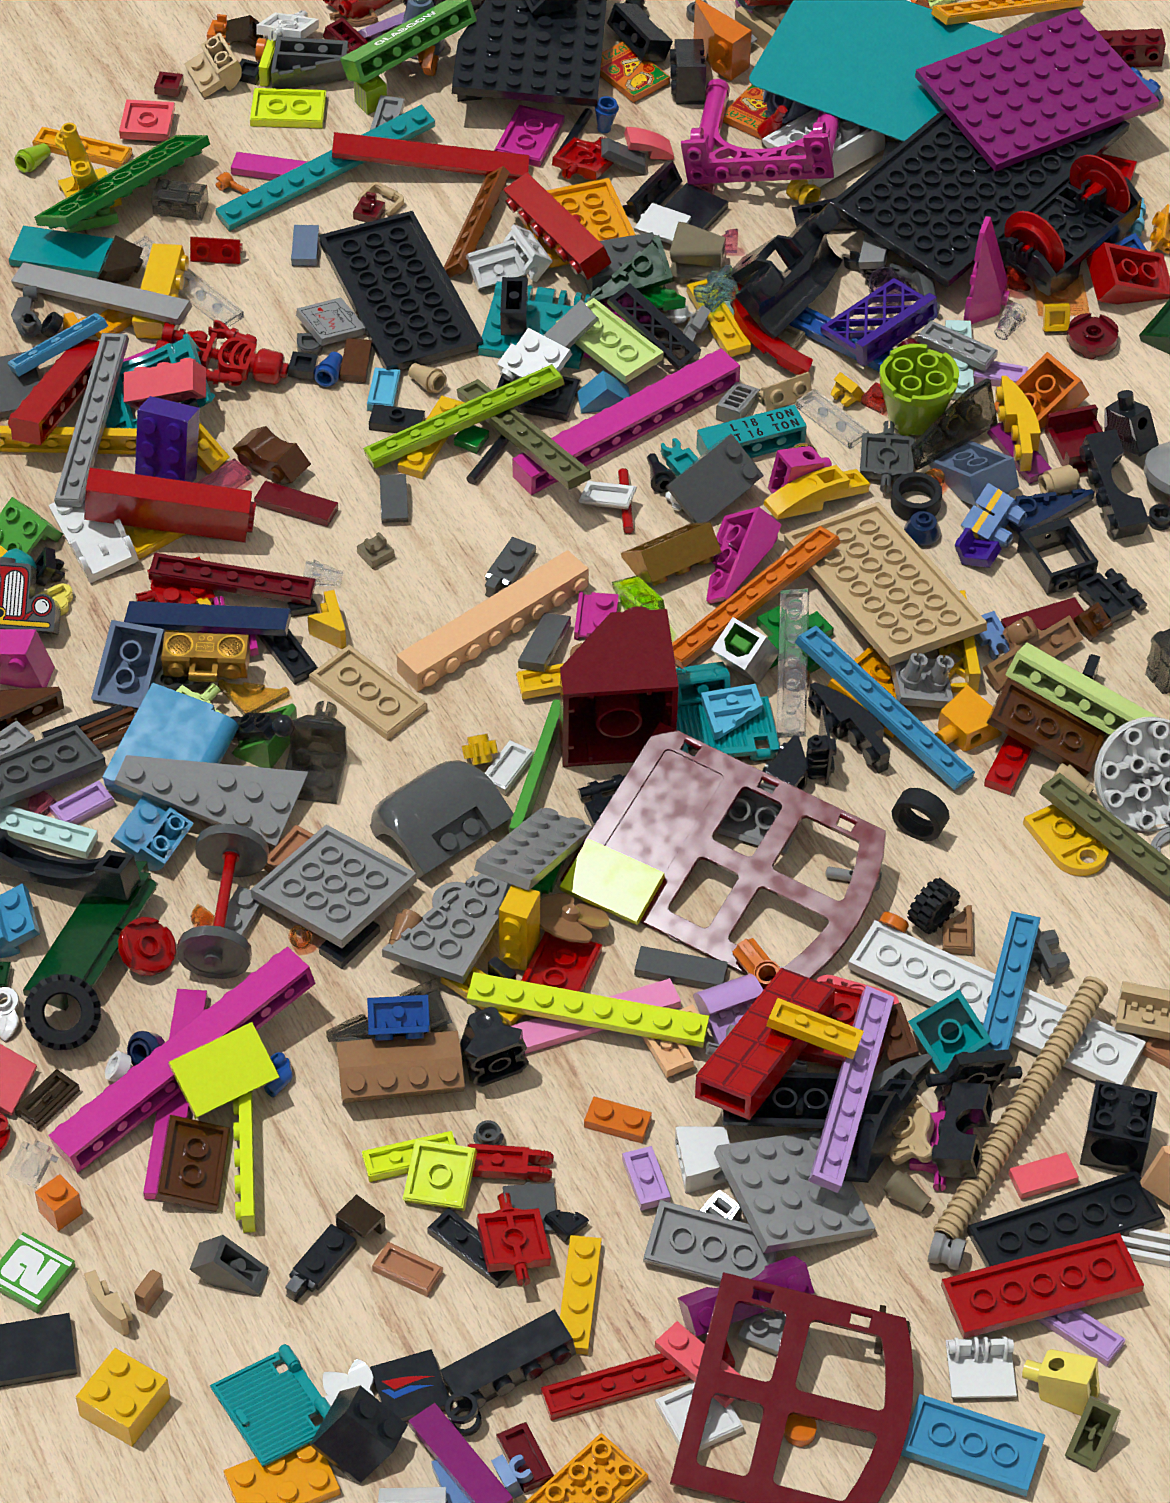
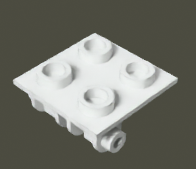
(981, 1367)

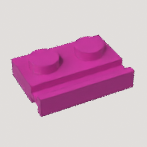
(592, 611)

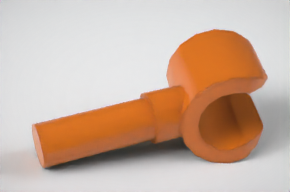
(226, 180)

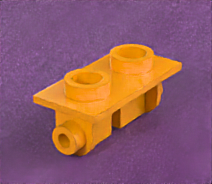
(1161, 231)

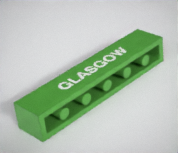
(407, 40)

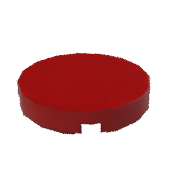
(147, 946)

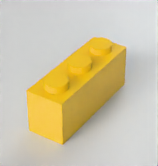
(519, 927)

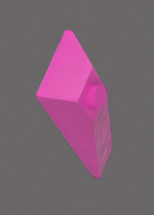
(987, 279)
(744, 543)

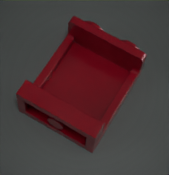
(1067, 432)

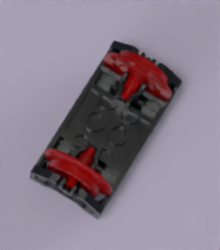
(1070, 224)

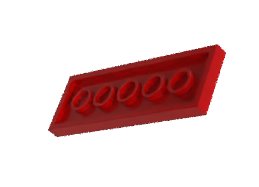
(1041, 1285)

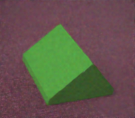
(266, 752)

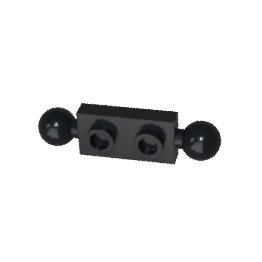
(263, 726)

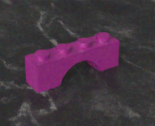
(699, 1305)

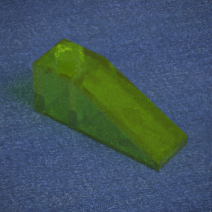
(636, 592)

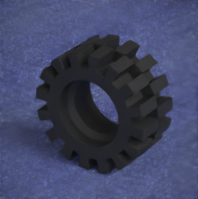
(933, 905)

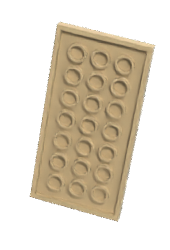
(890, 586)

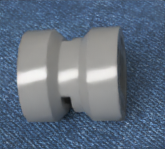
(946, 1251)

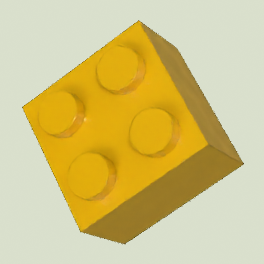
(123, 1397)

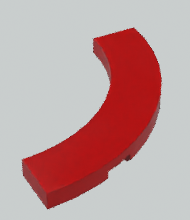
(786, 355)

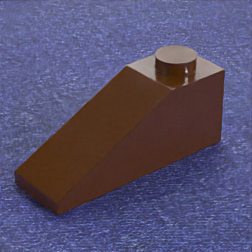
(28, 704)

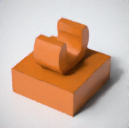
(218, 26)

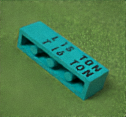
(758, 433)

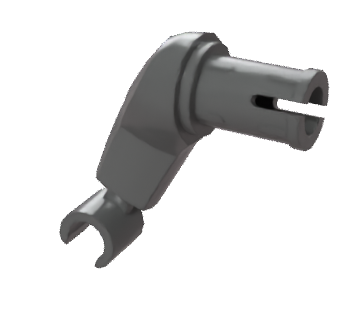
(918, 280)
(23, 315)

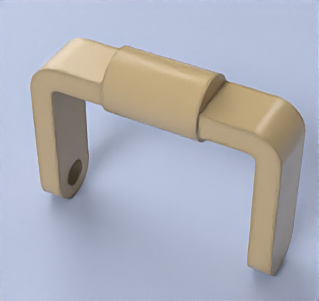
(389, 193)

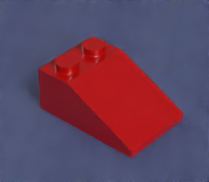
(1128, 274)

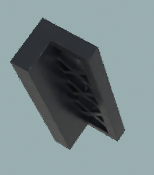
(658, 325)

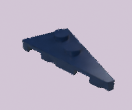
(1049, 507)

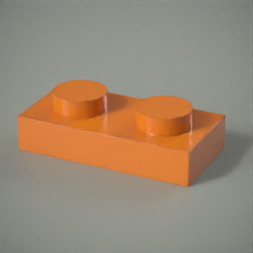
(617, 1119)

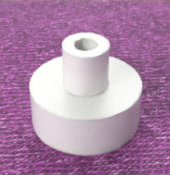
(117, 1066)

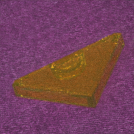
(252, 696)

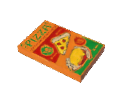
(631, 74)
(747, 111)

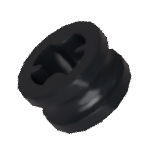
(1159, 517)

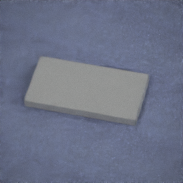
(704, 1244)

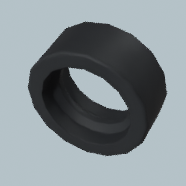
(915, 482)
(926, 803)

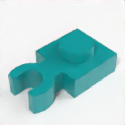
(677, 458)

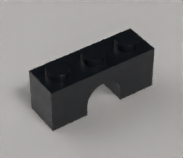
(966, 1108)

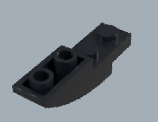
(852, 721)
(875, 1128)

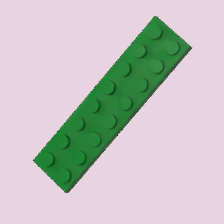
(122, 181)

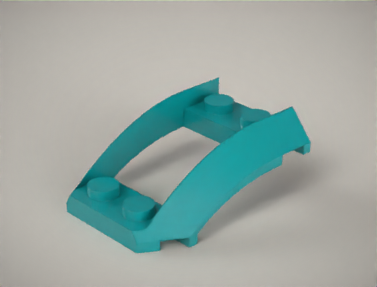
(120, 413)

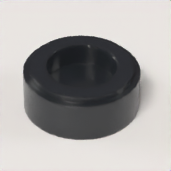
(51, 324)

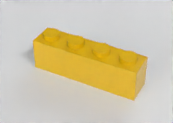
(163, 276)

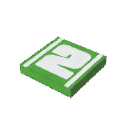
(32, 1272)

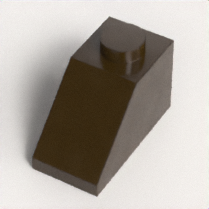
(120, 261)

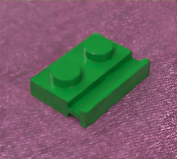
(664, 298)

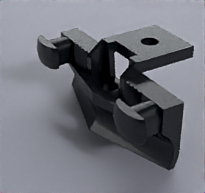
(779, 298)

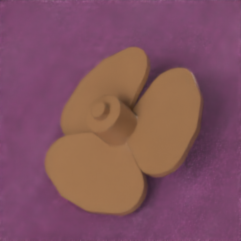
(562, 918)

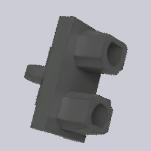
(1046, 962)

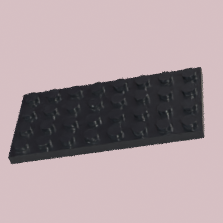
(400, 291)

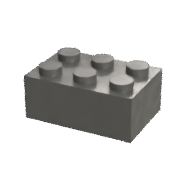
(619, 251)

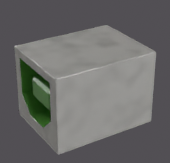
(745, 650)

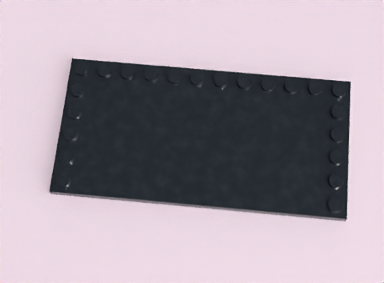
(938, 189)

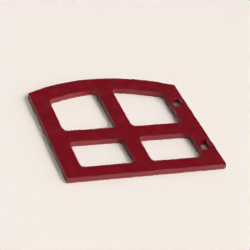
(782, 1398)

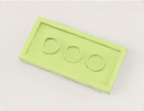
(618, 345)

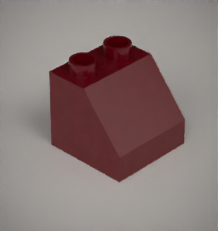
(618, 689)

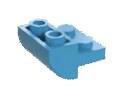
(151, 833)
(16, 920)

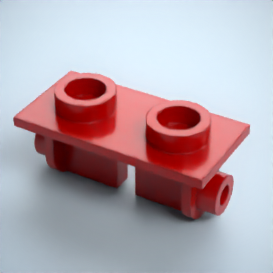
(215, 250)

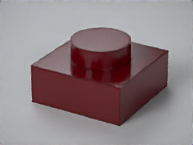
(168, 84)

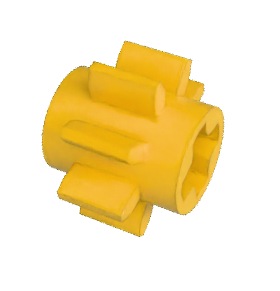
(479, 749)

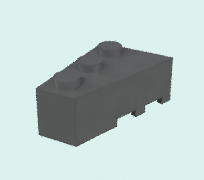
(307, 62)

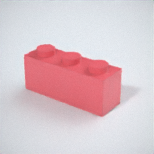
(165, 381)

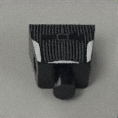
(1132, 424)

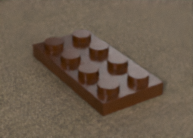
(1046, 727)

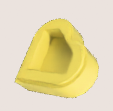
(62, 594)

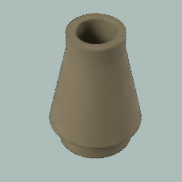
(907, 1191)

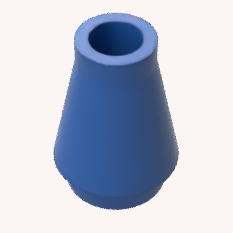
(606, 113)
(328, 370)

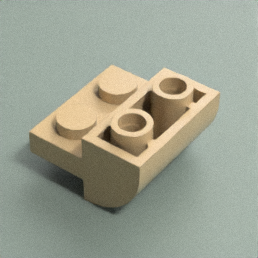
(214, 66)
(1143, 1010)

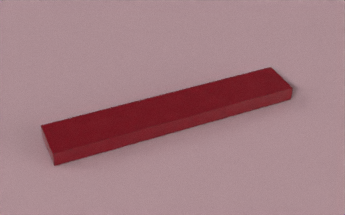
(232, 579)

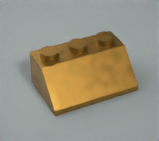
(673, 552)

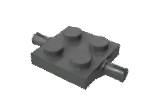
(886, 456)

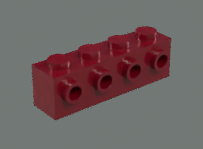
(1138, 46)

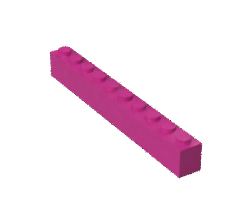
(635, 416)
(152, 1083)

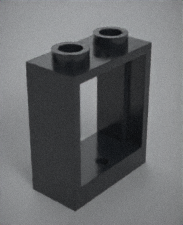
(1058, 533)

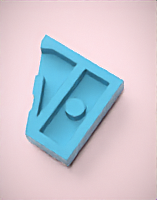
(730, 708)

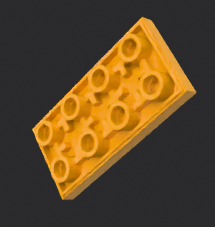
(594, 1476)

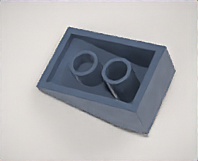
(973, 466)
(128, 664)

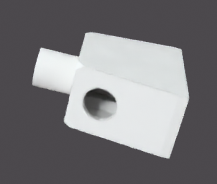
(696, 1156)

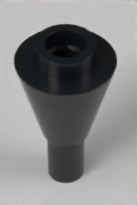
(659, 474)

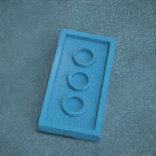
(973, 1445)

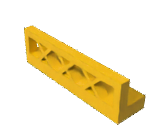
(969, 661)

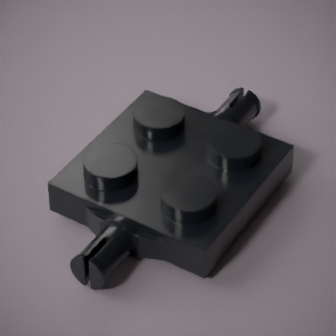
(977, 1067)

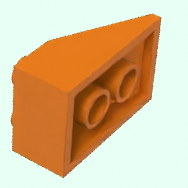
(725, 40)
(1050, 388)

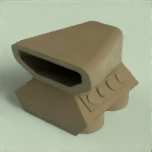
(695, 253)

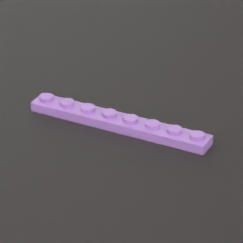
(851, 1092)

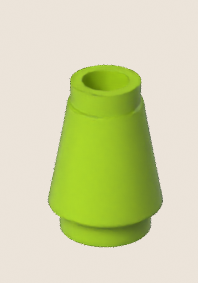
(31, 157)

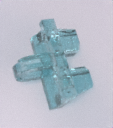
(717, 280)

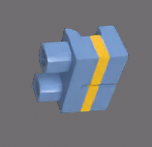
(992, 515)

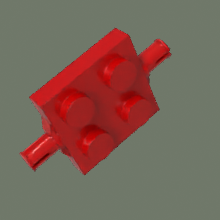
(582, 159)
(174, 593)
(513, 1239)

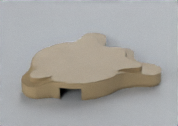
(913, 1134)

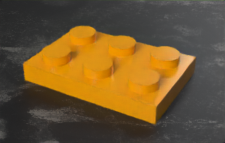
(295, 1478)

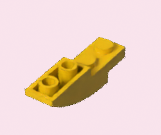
(1018, 419)
(813, 489)

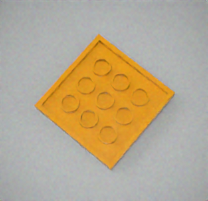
(598, 209)

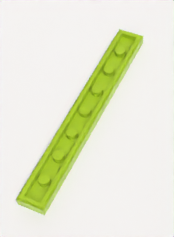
(463, 416)

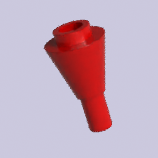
(772, 123)

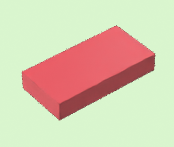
(1043, 1175)

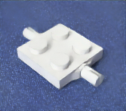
(287, 25)

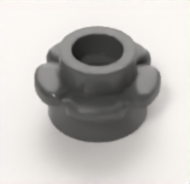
(488, 1128)

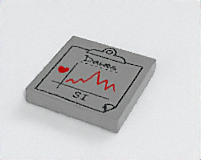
(330, 321)

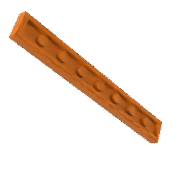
(754, 594)

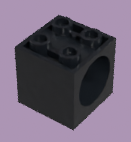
(1118, 1127)

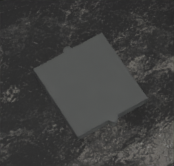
(532, 1197)

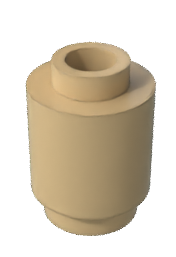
(1059, 480)

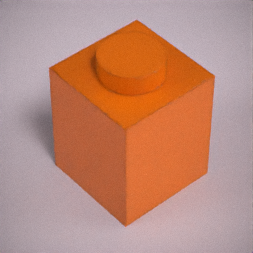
(58, 1202)

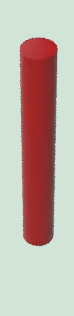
(627, 517)

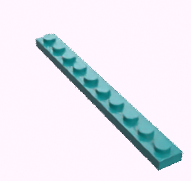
(315, 172)

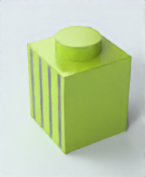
(369, 93)

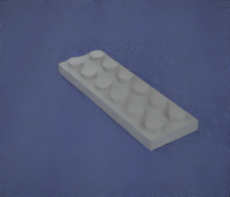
(533, 848)

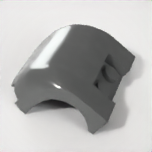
(440, 813)

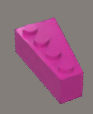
(24, 659)

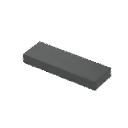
(544, 642)
(680, 968)

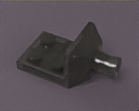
(322, 751)

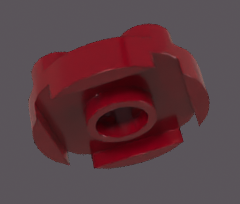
(1090, 345)

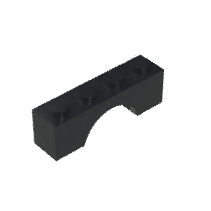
(1123, 513)

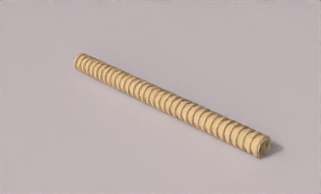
(1022, 1107)

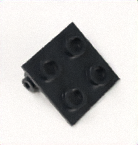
(821, 750)

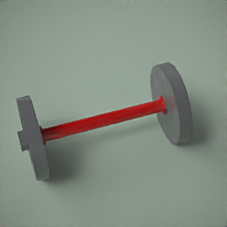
(215, 949)

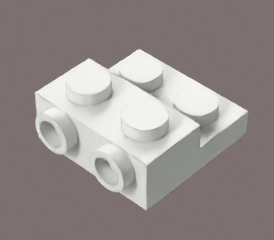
(531, 355)

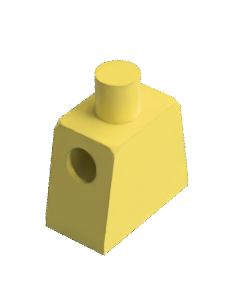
(1065, 1379)

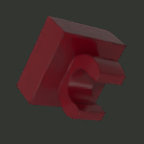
(369, 208)

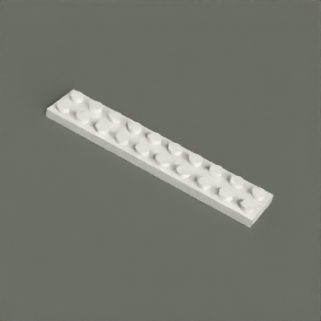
(934, 974)

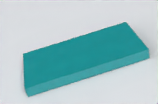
(60, 250)

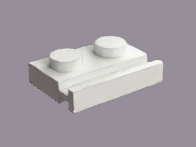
(494, 263)

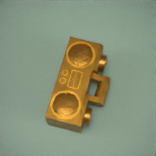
(205, 656)

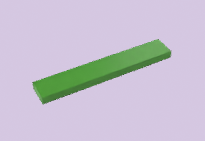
(538, 767)

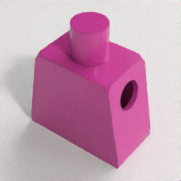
(794, 464)

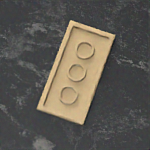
(368, 692)

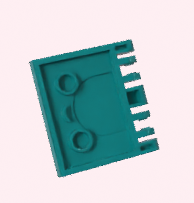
(540, 317)

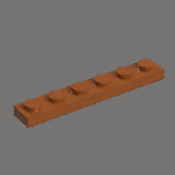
(476, 221)

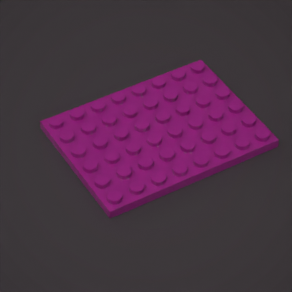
(1036, 89)

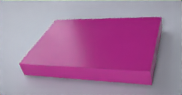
(531, 133)

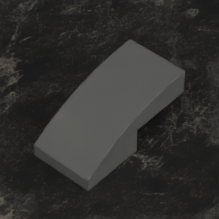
(393, 498)

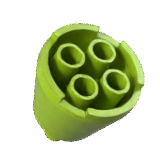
(917, 386)

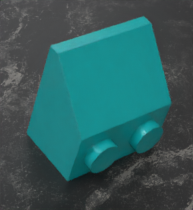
(949, 1029)

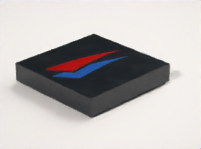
(410, 1384)

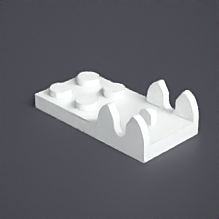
(96, 545)

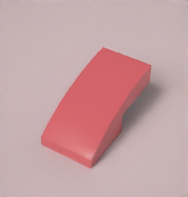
(646, 140)

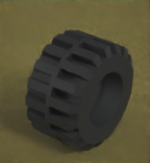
(35, 1012)

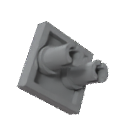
(923, 681)

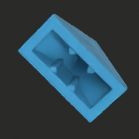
(601, 393)

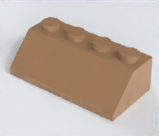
(400, 1067)

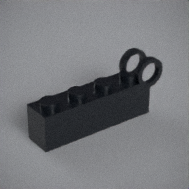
(504, 1365)

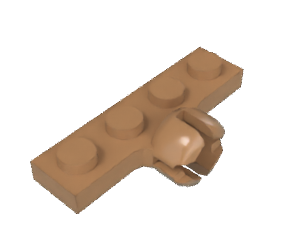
(1051, 641)

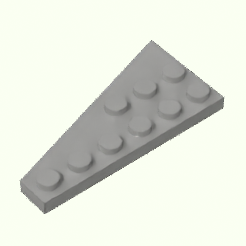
(218, 792)
(453, 930)

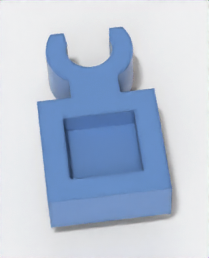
(993, 635)

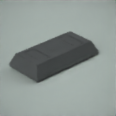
(621, 155)

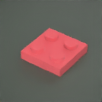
(147, 120)

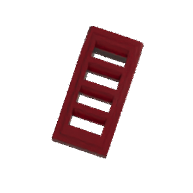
(342, 27)

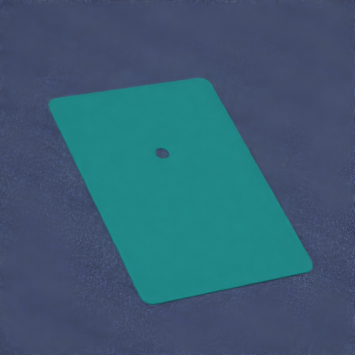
(862, 60)

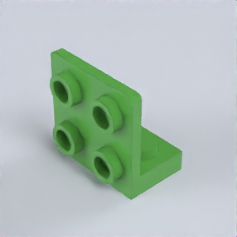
(24, 527)

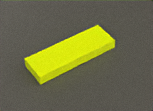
(396, 1158)

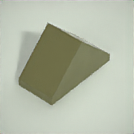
(1093, 1433)

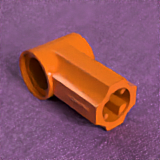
(755, 960)

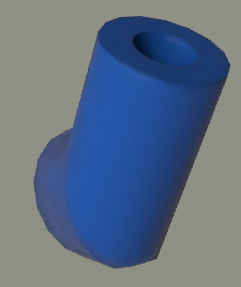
(284, 1070)

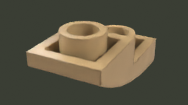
(107, 1304)

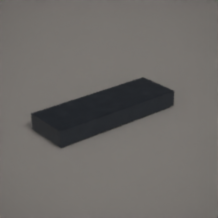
(290, 656)
(465, 1243)

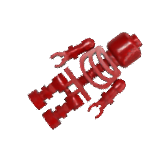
(240, 349)

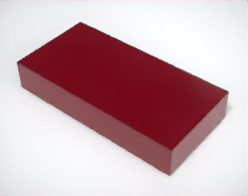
(521, 1441)

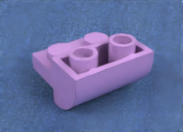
(727, 1003)

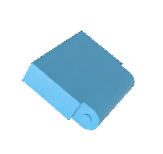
(172, 728)

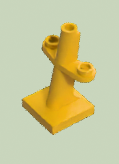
(81, 167)

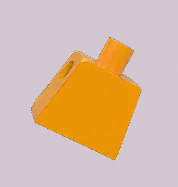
(965, 721)

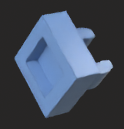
(509, 1474)

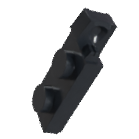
(319, 1262)

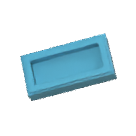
(383, 387)

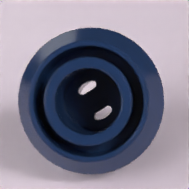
(923, 528)
(142, 1044)

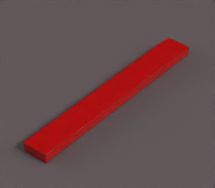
(427, 155)

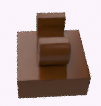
(1093, 621)

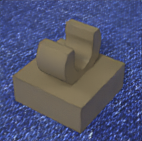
(375, 551)

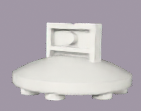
(1135, 773)

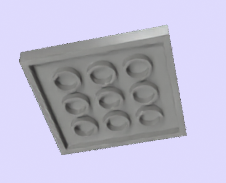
(333, 885)
(779, 1200)

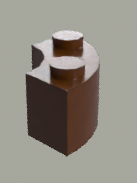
(271, 456)

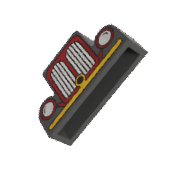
(18, 601)

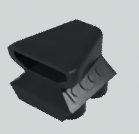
(492, 1047)

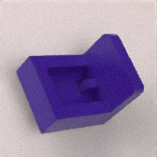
(976, 551)

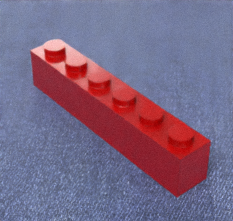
(556, 226)
(54, 394)

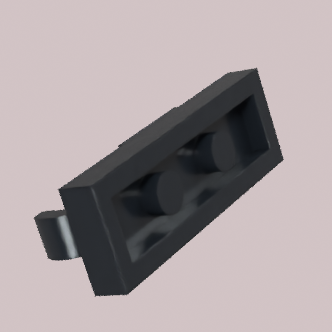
(654, 190)

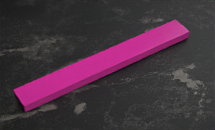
(187, 1008)

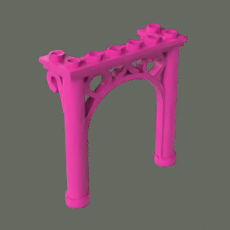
(707, 165)

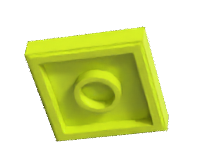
(440, 1174)

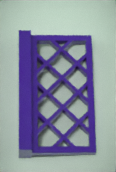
(890, 330)

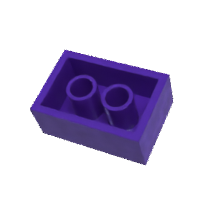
(167, 440)

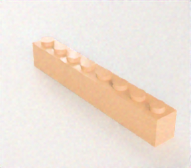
(492, 621)

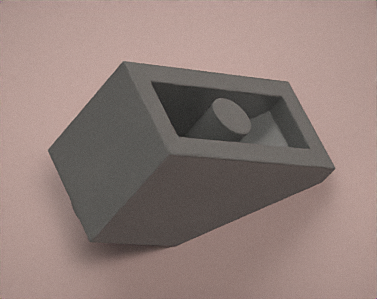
(228, 1266)

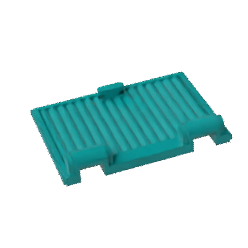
(738, 742)
(272, 1405)

